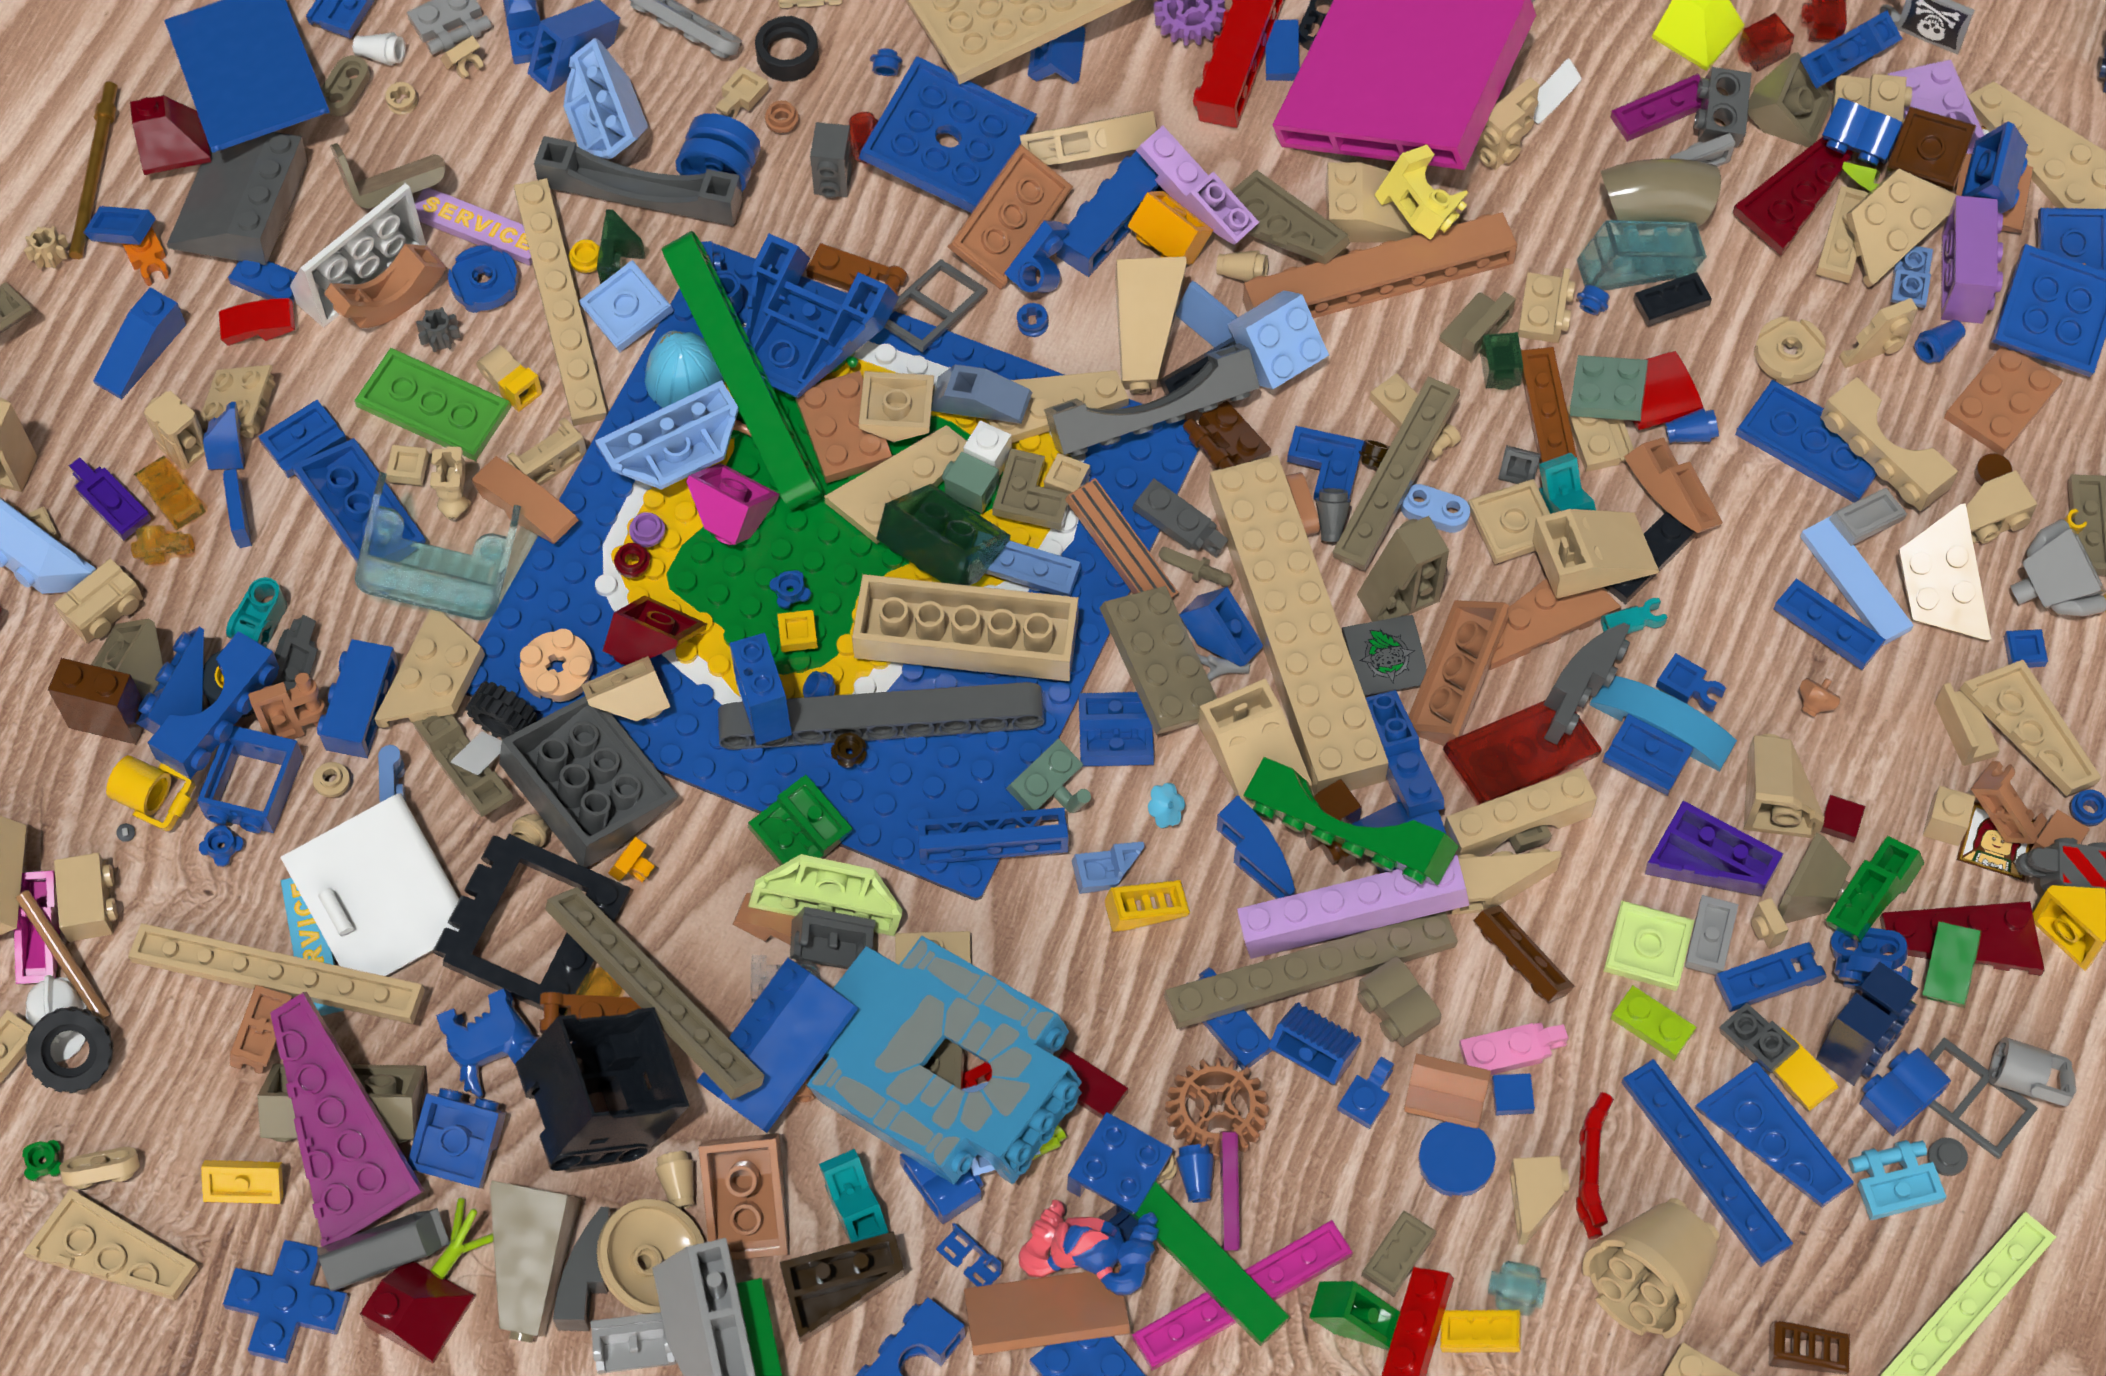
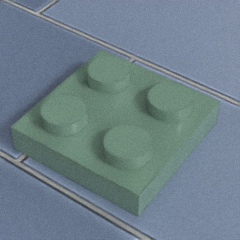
(1609, 388)

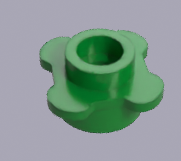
(34, 1152)

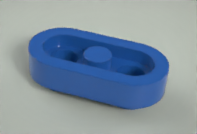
(1874, 944)

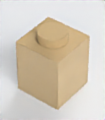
(1949, 815)

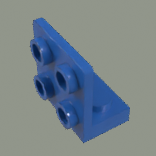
(1119, 1164)

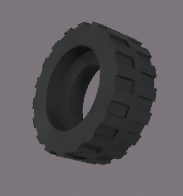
(62, 1078)

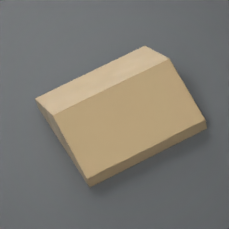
(896, 404)

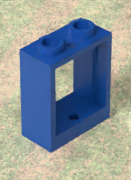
(760, 688)
(259, 747)

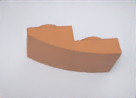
(762, 922)

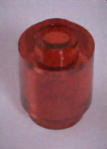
(860, 129)

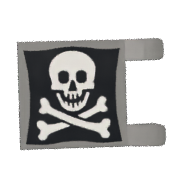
(1933, 21)

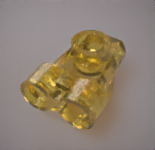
(155, 544)

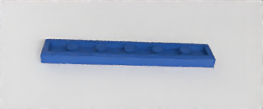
(1707, 1163)

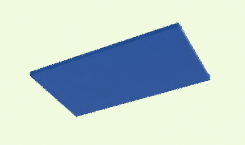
(245, 69)

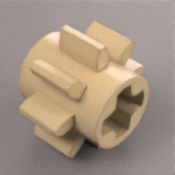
(46, 247)

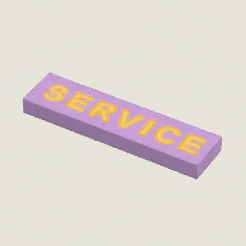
(472, 224)

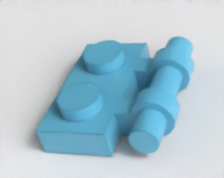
(1899, 1190)

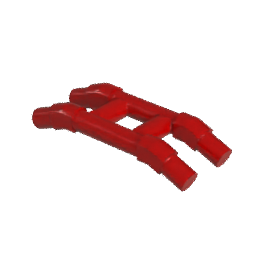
(1589, 1202)

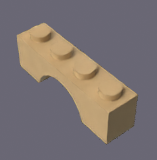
(1916, 474)
(1551, 802)

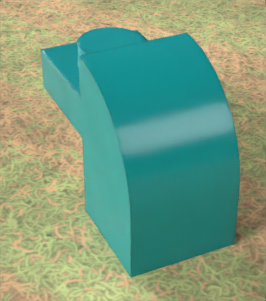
(1563, 485)
(852, 1197)

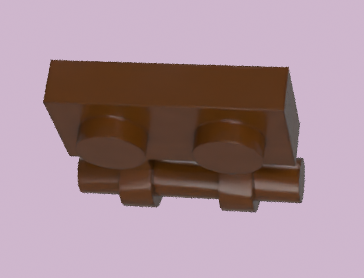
(1231, 432)

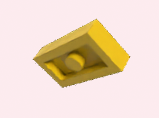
(242, 1181)

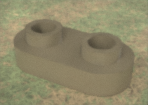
(342, 87)

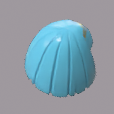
(679, 367)

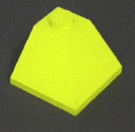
(1699, 29)

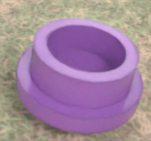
(647, 529)

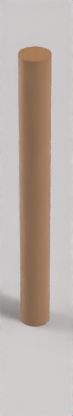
(62, 954)

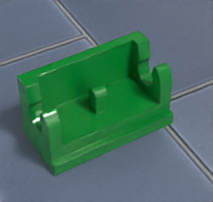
(1952, 964)

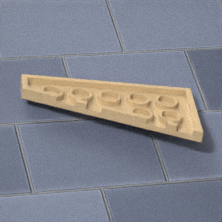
(2063, 162)

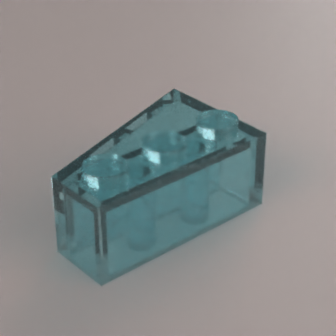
(1640, 253)

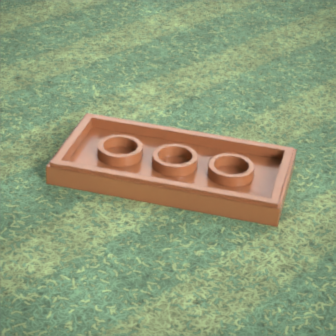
(1009, 215)
(1043, 1312)

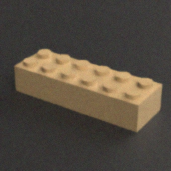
(965, 627)

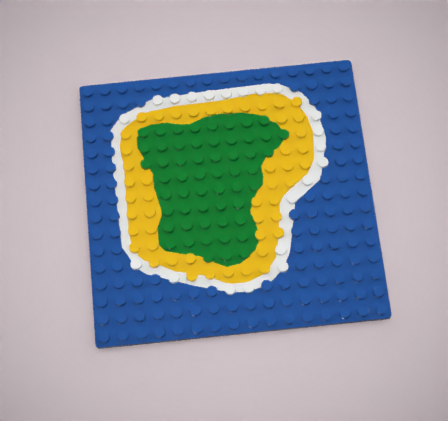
(729, 589)

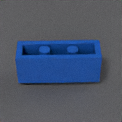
(355, 699)

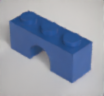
(926, 1332)

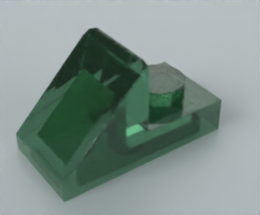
(617, 242)

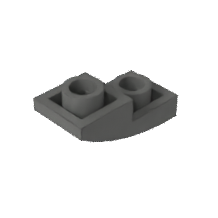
(1758, 1038)

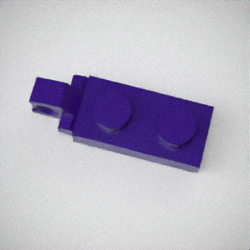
(109, 499)

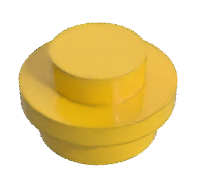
(584, 256)

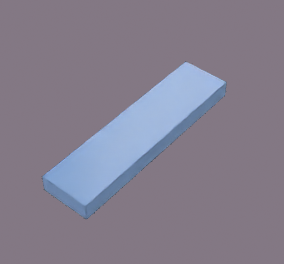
(1856, 581)

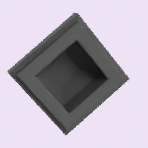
(1518, 465)

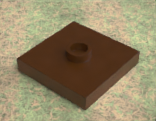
(1932, 147)

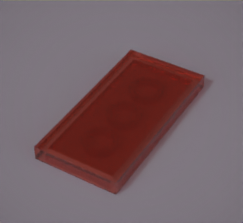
(1515, 754)

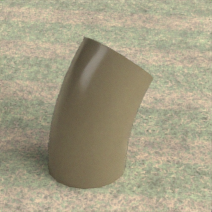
(1663, 190)

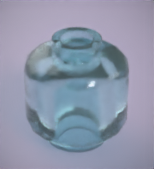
(1518, 1287)

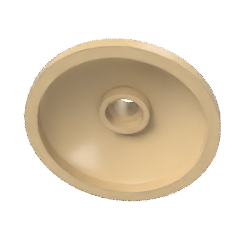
(647, 1232)

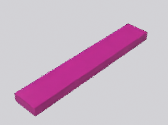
(1274, 1274)

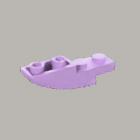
(1193, 188)

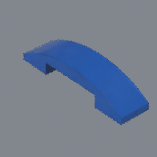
(1851, 49)

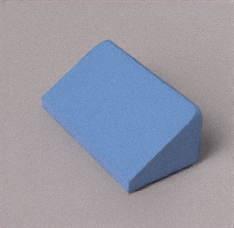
(1205, 315)

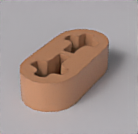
(1304, 502)

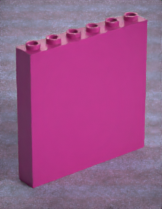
(1403, 77)

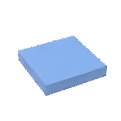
(626, 306)

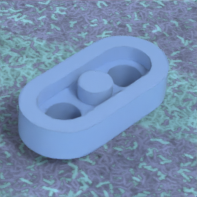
(1436, 508)

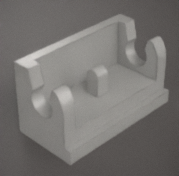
(630, 1343)

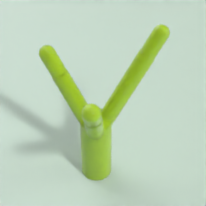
(458, 1235)

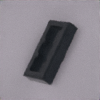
(1672, 299)

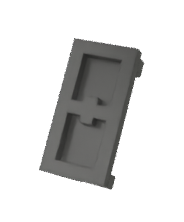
(829, 937)

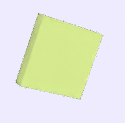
(1649, 945)

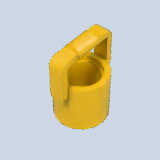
(146, 788)

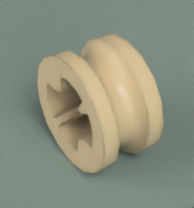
(395, 91)

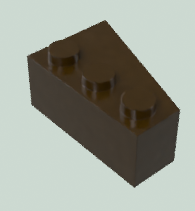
(838, 1280)

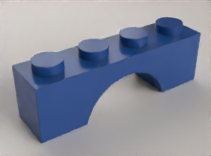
(189, 740)

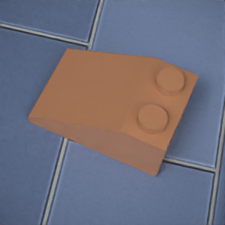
(745, 1194)

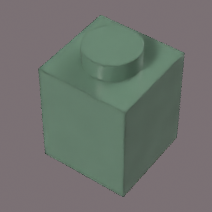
(971, 481)

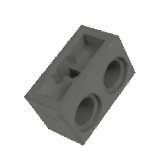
(1729, 108)
(831, 160)

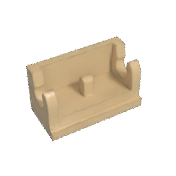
(551, 454)

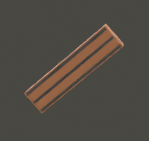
(1117, 539)

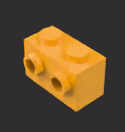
(1169, 227)

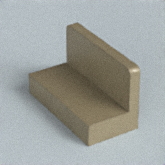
(1477, 319)

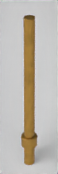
(104, 116)

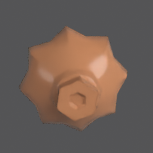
(1817, 696)

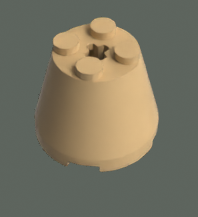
(1653, 1268)

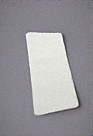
(1556, 90)

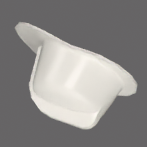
(47, 997)

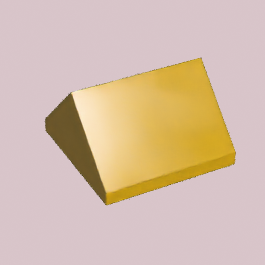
(2074, 921)

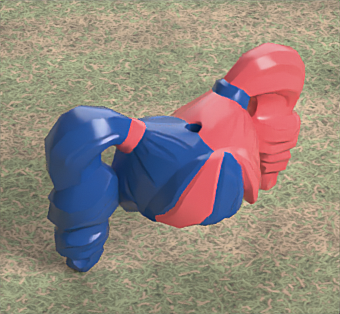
(1091, 1246)

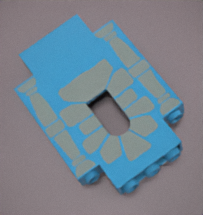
(902, 1017)

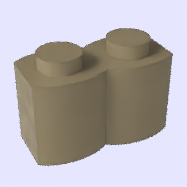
(1398, 1002)

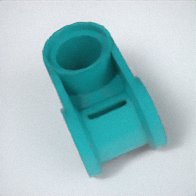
(256, 618)

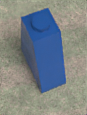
(565, 35)

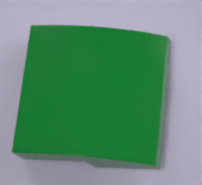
(800, 824)

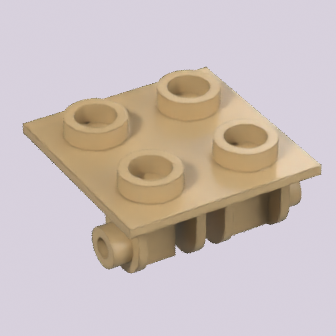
(248, 388)

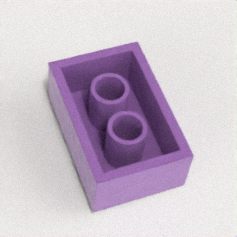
(1971, 259)

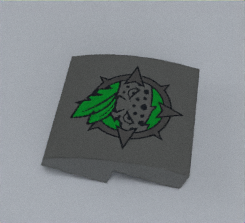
(1386, 654)

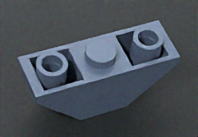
(980, 394)

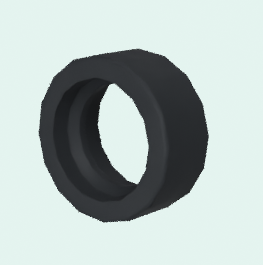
(790, 68)

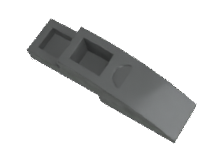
(1584, 677)

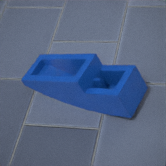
(1255, 848)

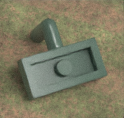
(1046, 778)

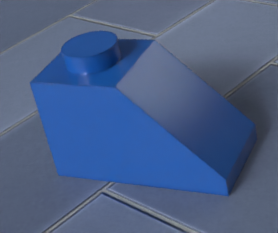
(1221, 626)

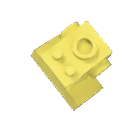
(1419, 203)

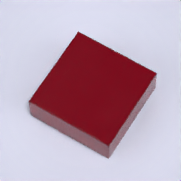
(1842, 818)

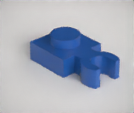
(1685, 680)

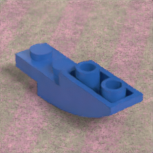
(1407, 768)

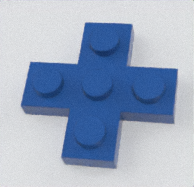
(285, 1301)

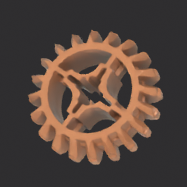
(1195, 1088)

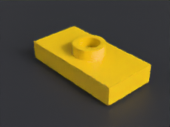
(1481, 1331)

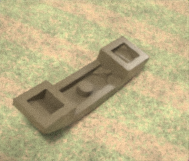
(445, 741)

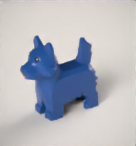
(486, 1039)

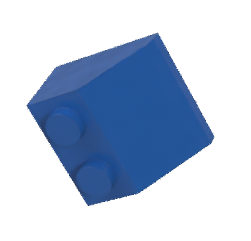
(1997, 166)

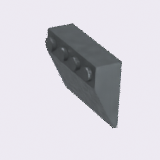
(241, 199)
(585, 779)

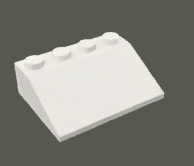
(358, 253)

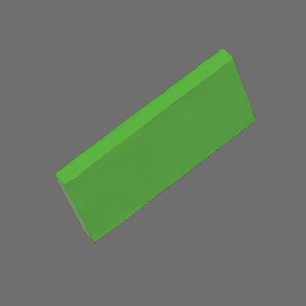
(432, 403)

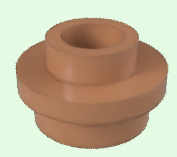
(778, 110)

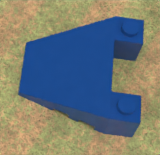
(800, 332)

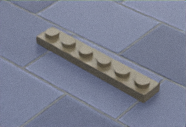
(1396, 473)

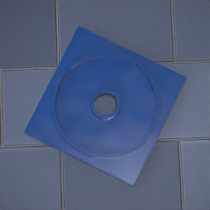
(934, 104)

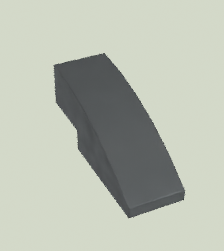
(581, 1278)

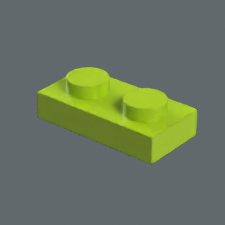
(1653, 1022)

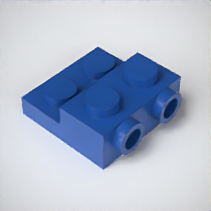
(456, 1137)

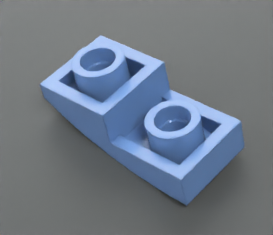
(1912, 277)

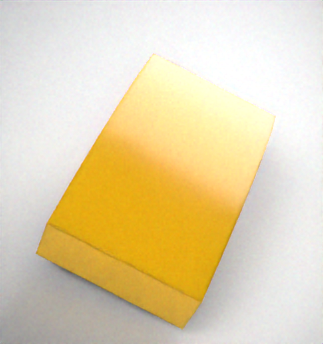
(1805, 1078)

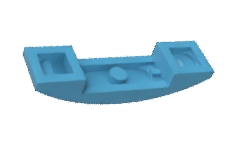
(1668, 714)

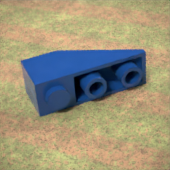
(179, 683)

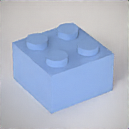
(1280, 338)

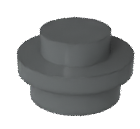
(1948, 1156)

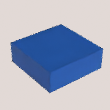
(2026, 646)
(1513, 1094)

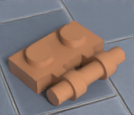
(276, 705)

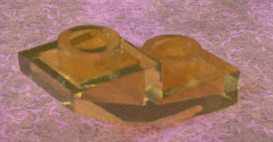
(170, 492)

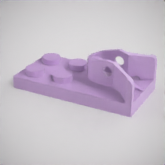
(1940, 91)

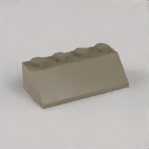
(392, 1089)

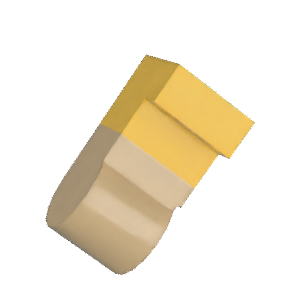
(509, 377)

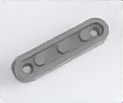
(694, 25)

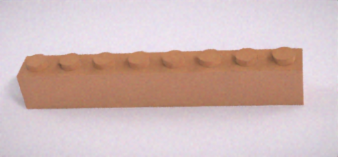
(1392, 267)

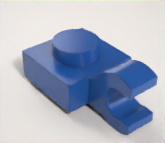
(1366, 1097)

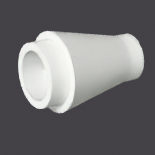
(384, 48)

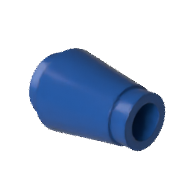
(1939, 341)
(1693, 427)
(1196, 1171)

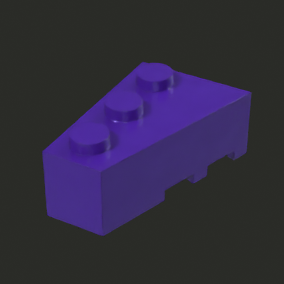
(1712, 854)

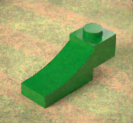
(1875, 887)

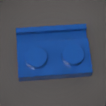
(339, 15)
(301, 436)
(1647, 754)

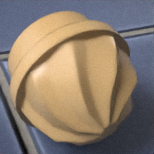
(531, 829)

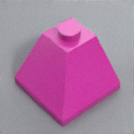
(730, 502)

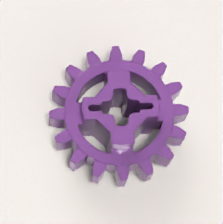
(1189, 18)

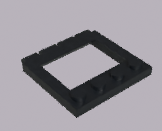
(487, 886)

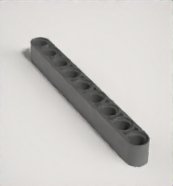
(895, 715)

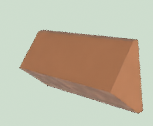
(1458, 669)

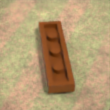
(1547, 404)

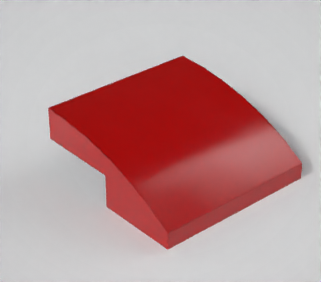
(1668, 391)

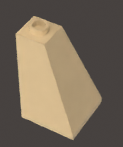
(1146, 311)

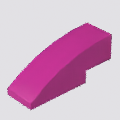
(32, 955)

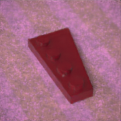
(1791, 195)
(2006, 933)

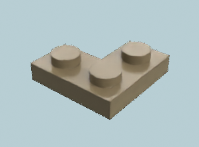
(1023, 499)

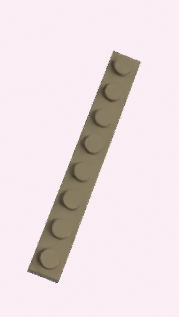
(1308, 969)
(652, 988)

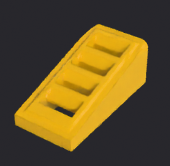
(1133, 918)

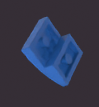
(1114, 730)

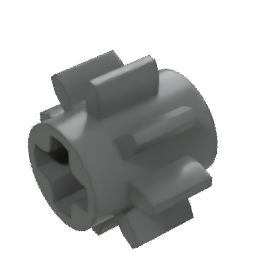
(438, 329)

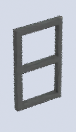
(950, 317)
(1954, 1117)

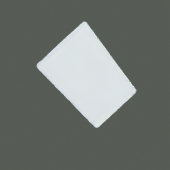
(478, 753)

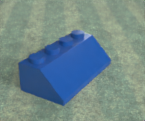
(785, 1039)

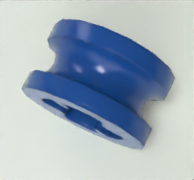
(1032, 330)

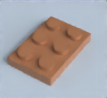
(2003, 399)
(832, 423)

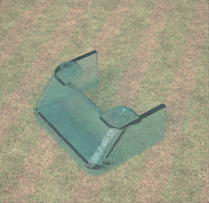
(431, 574)

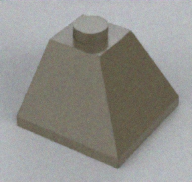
(1789, 103)
(135, 651)
(1815, 883)

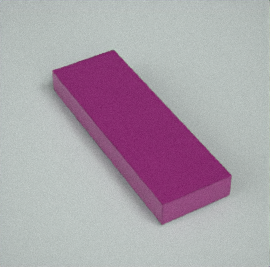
(1657, 108)
(1229, 1190)

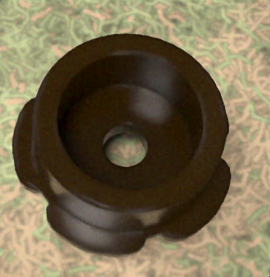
(1373, 452)
(849, 741)

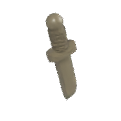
(1198, 568)

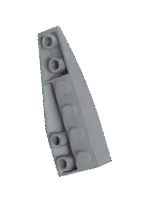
(704, 1311)

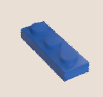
(1829, 624)

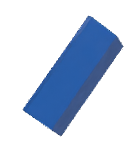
(343, 489)

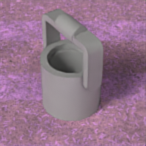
(2027, 1071)

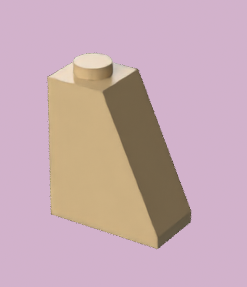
(1779, 791)

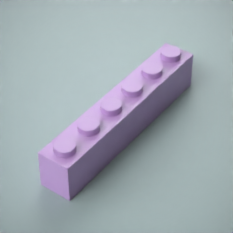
(1347, 909)

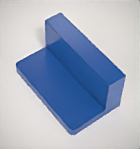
(1059, 56)

